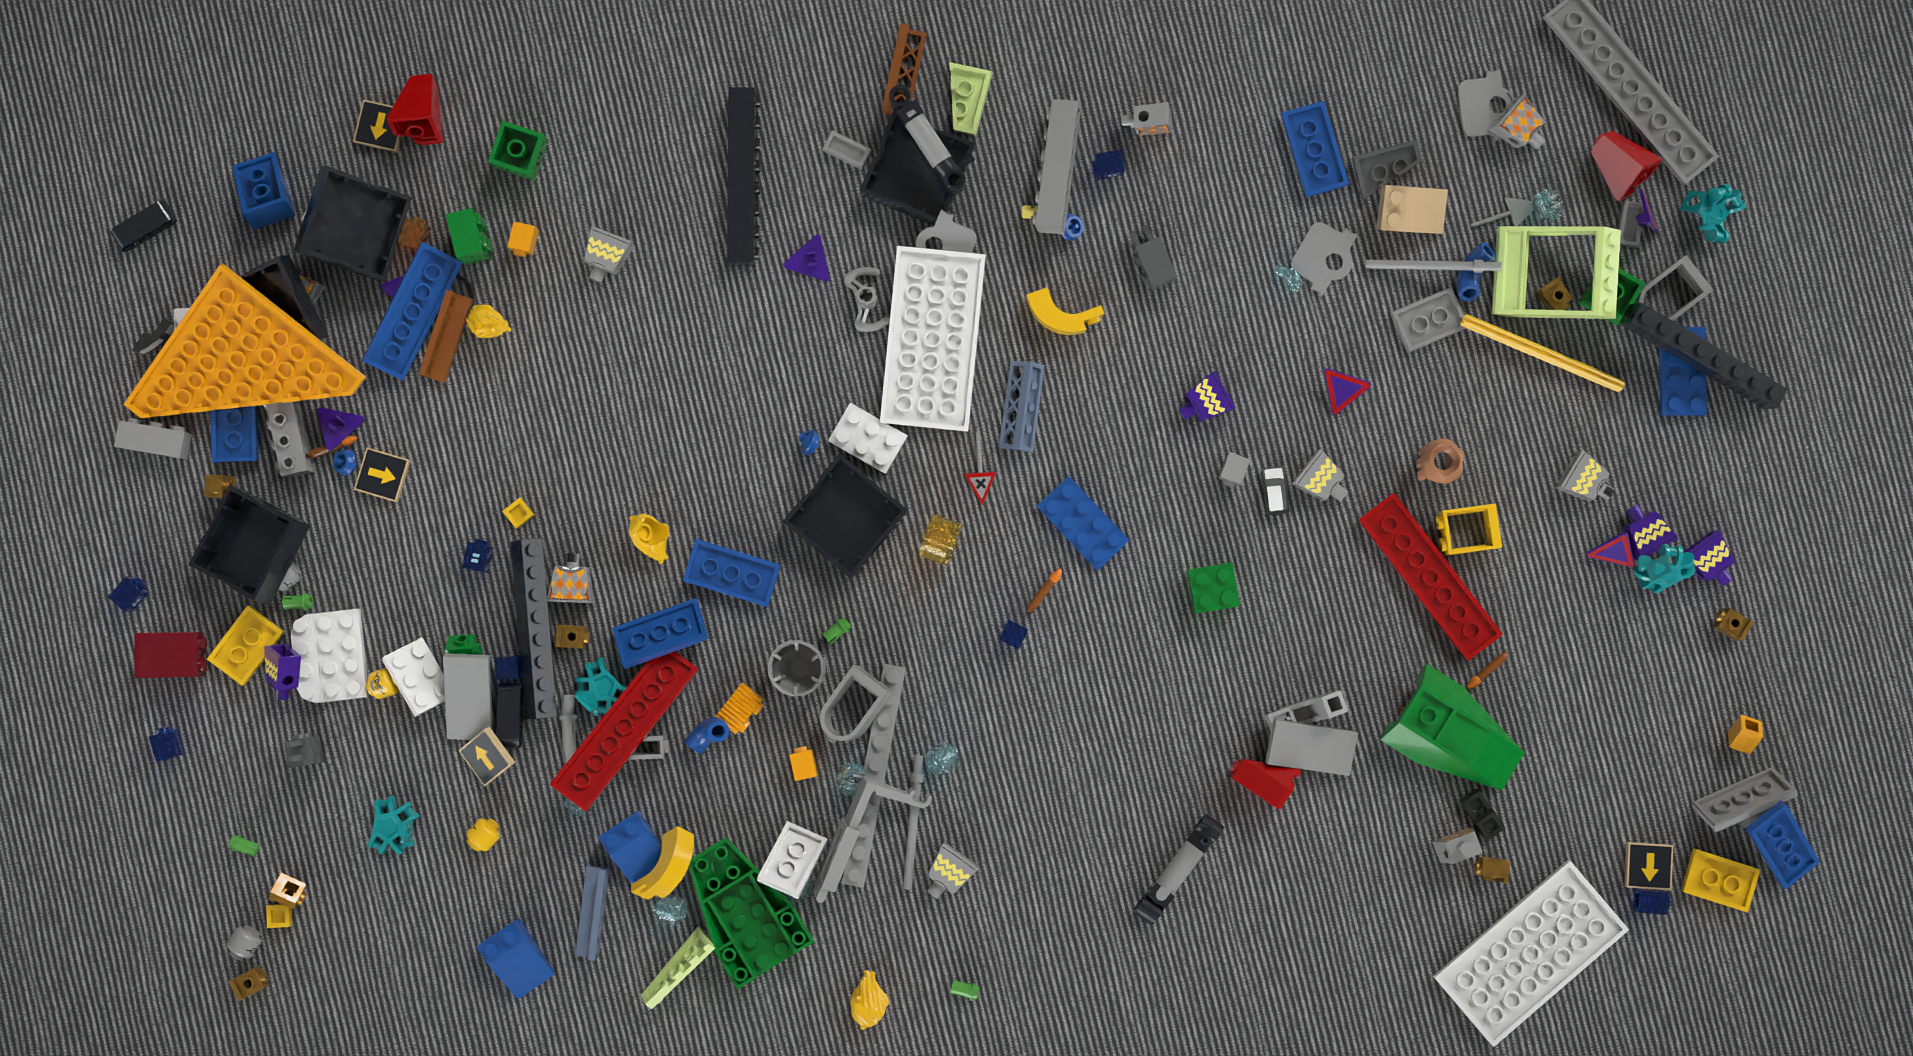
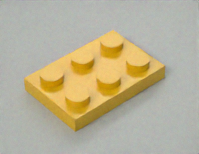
(243, 645)
(1720, 880)

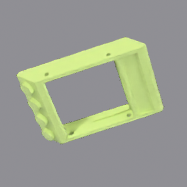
(1511, 281)

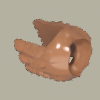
(1453, 466)

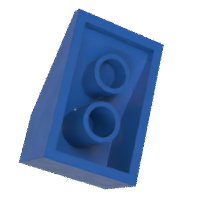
(263, 191)
(633, 846)
(516, 958)

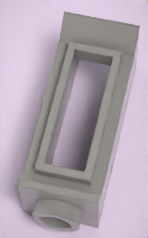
(662, 749)

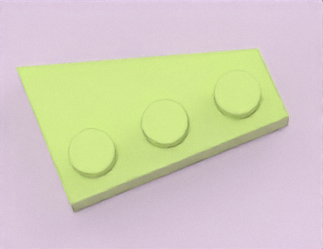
(969, 94)

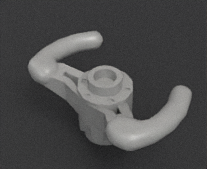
(865, 298)

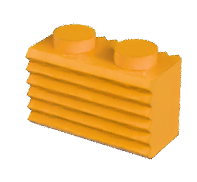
(740, 708)

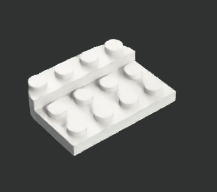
(331, 656)

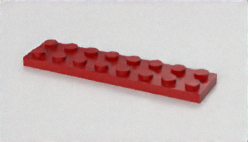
(1430, 577)
(623, 729)

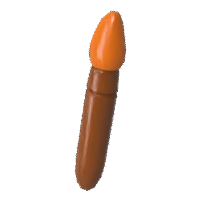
(323, 449)
(1044, 590)
(1486, 671)

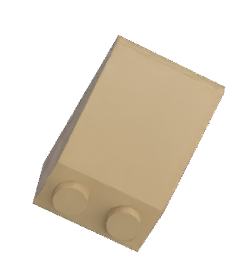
(1411, 209)

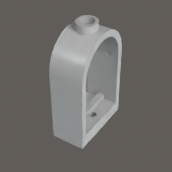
(1692, 278)
(868, 682)

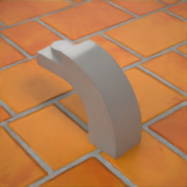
(1311, 709)

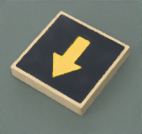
(374, 128)
(382, 474)
(486, 756)
(1648, 866)

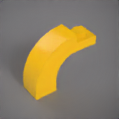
(1057, 320)
(671, 867)

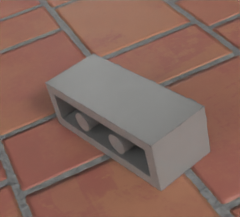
(153, 438)

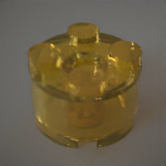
(940, 539)

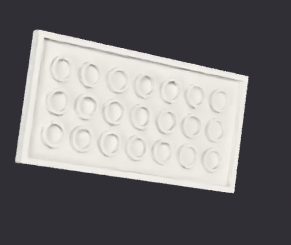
(932, 338)
(1530, 953)

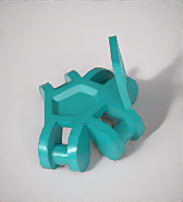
(1713, 210)
(1661, 573)
(601, 688)
(389, 826)

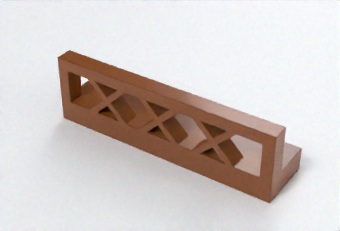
(897, 64)
(445, 336)

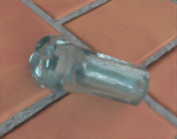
(1291, 277)

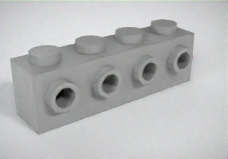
(288, 439)

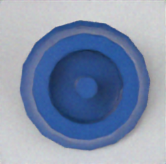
(1073, 227)
(809, 442)
(344, 462)

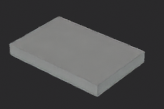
(1428, 320)

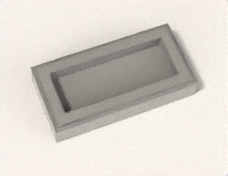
(846, 150)
(1628, 224)

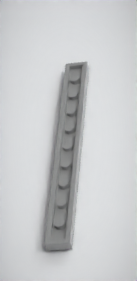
(876, 767)

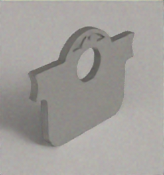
(1474, 103)
(953, 235)
(1312, 253)

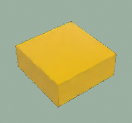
(518, 513)
(278, 916)

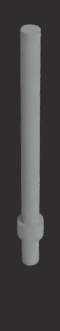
(1477, 266)
(916, 778)

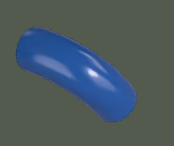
(1468, 281)
(706, 732)

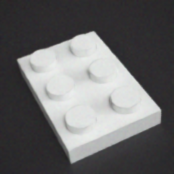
(867, 438)
(417, 676)
(792, 860)

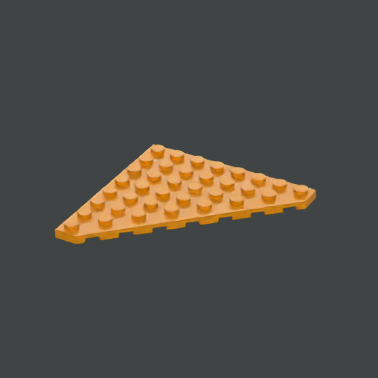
(237, 354)

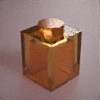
(414, 232)

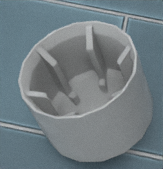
(796, 668)

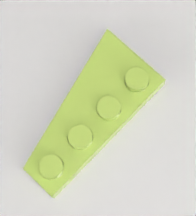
(689, 955)

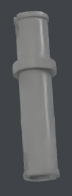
(568, 725)

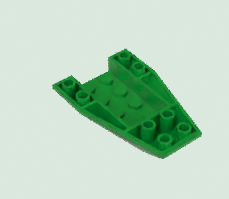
(1452, 733)
(745, 919)

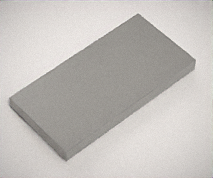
(467, 695)
(1311, 747)
(1744, 799)

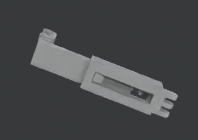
(848, 832)

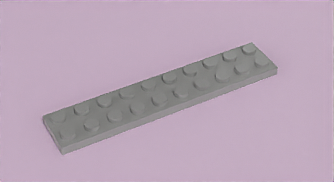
(1631, 88)

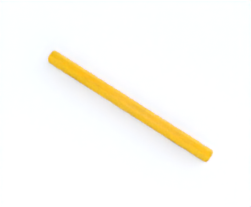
(1542, 353)

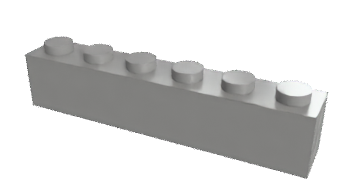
(1057, 166)

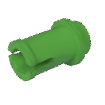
(297, 602)
(837, 630)
(244, 845)
(965, 990)

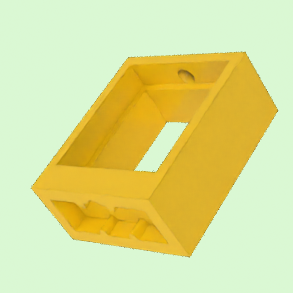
(1491, 529)

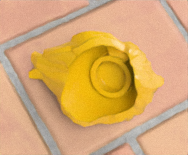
(486, 322)
(649, 536)
(868, 1001)

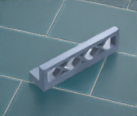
(1026, 406)
(592, 912)

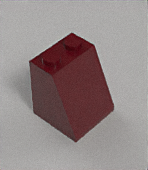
(169, 654)

